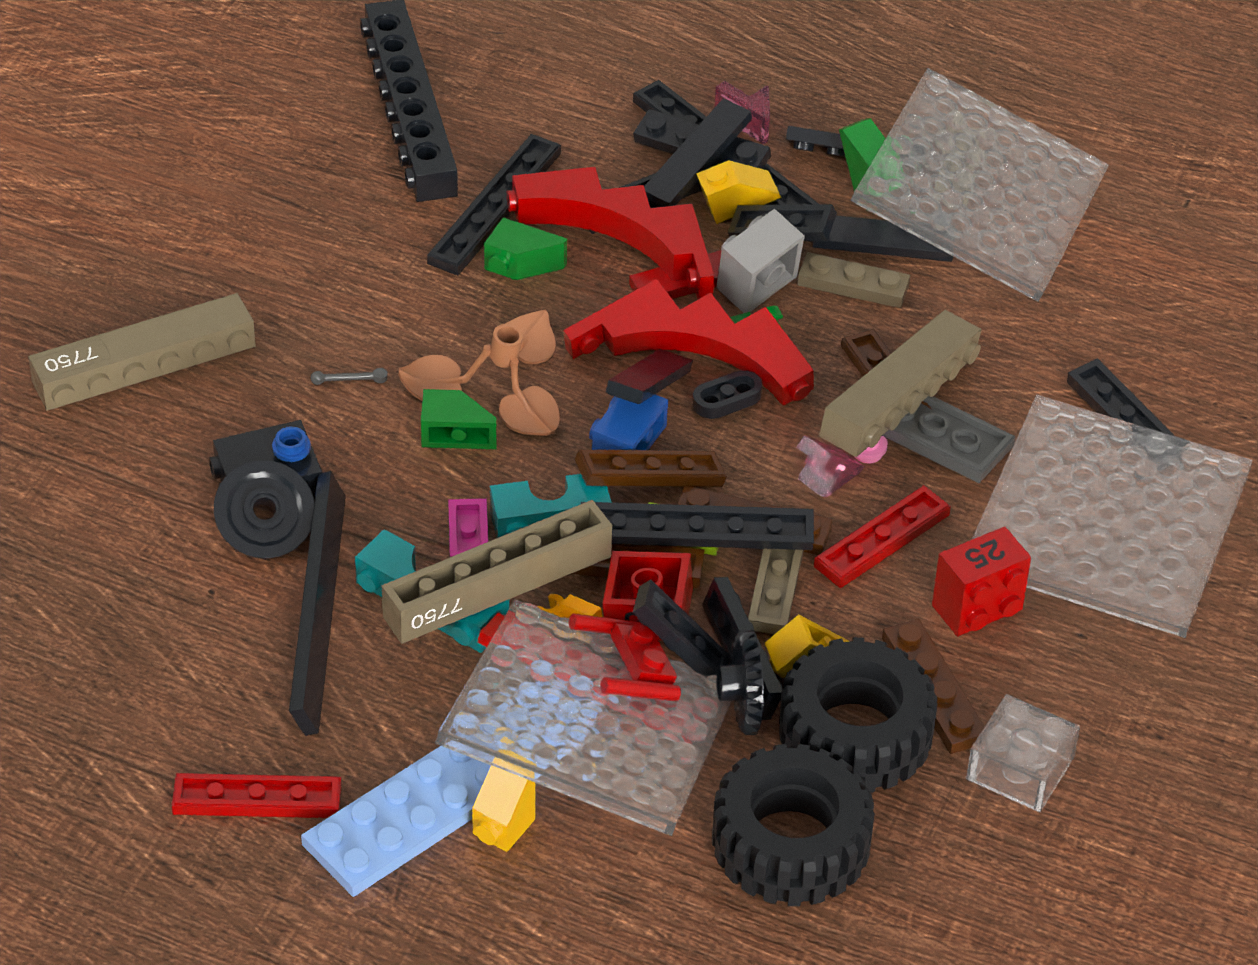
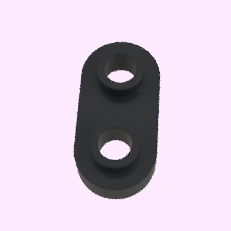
(727, 394)

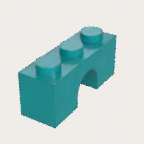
(516, 507)

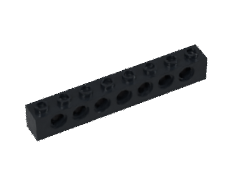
(409, 101)

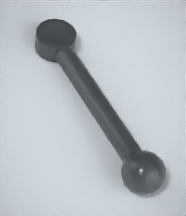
(378, 375)

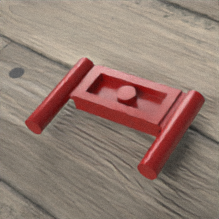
(641, 654)

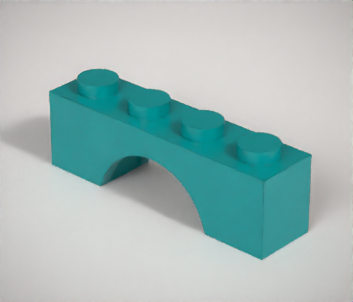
(391, 558)

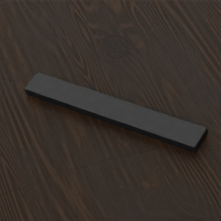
(664, 100)
(317, 604)

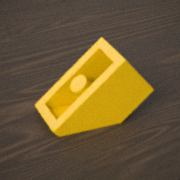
(734, 185)
(795, 641)
(503, 808)

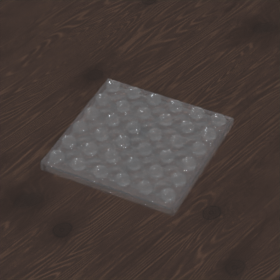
(981, 184)
(1116, 512)
(543, 717)

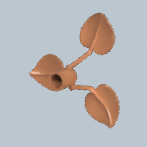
(522, 338)

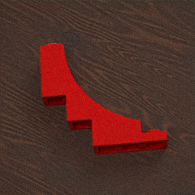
(576, 199)
(654, 322)

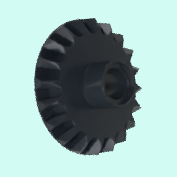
(267, 485)
(743, 682)

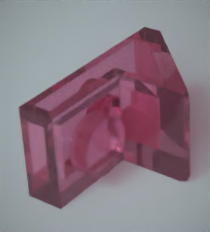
(756, 103)
(826, 466)

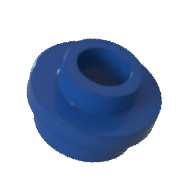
(291, 444)

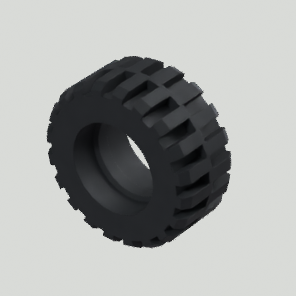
(869, 677)
(787, 866)

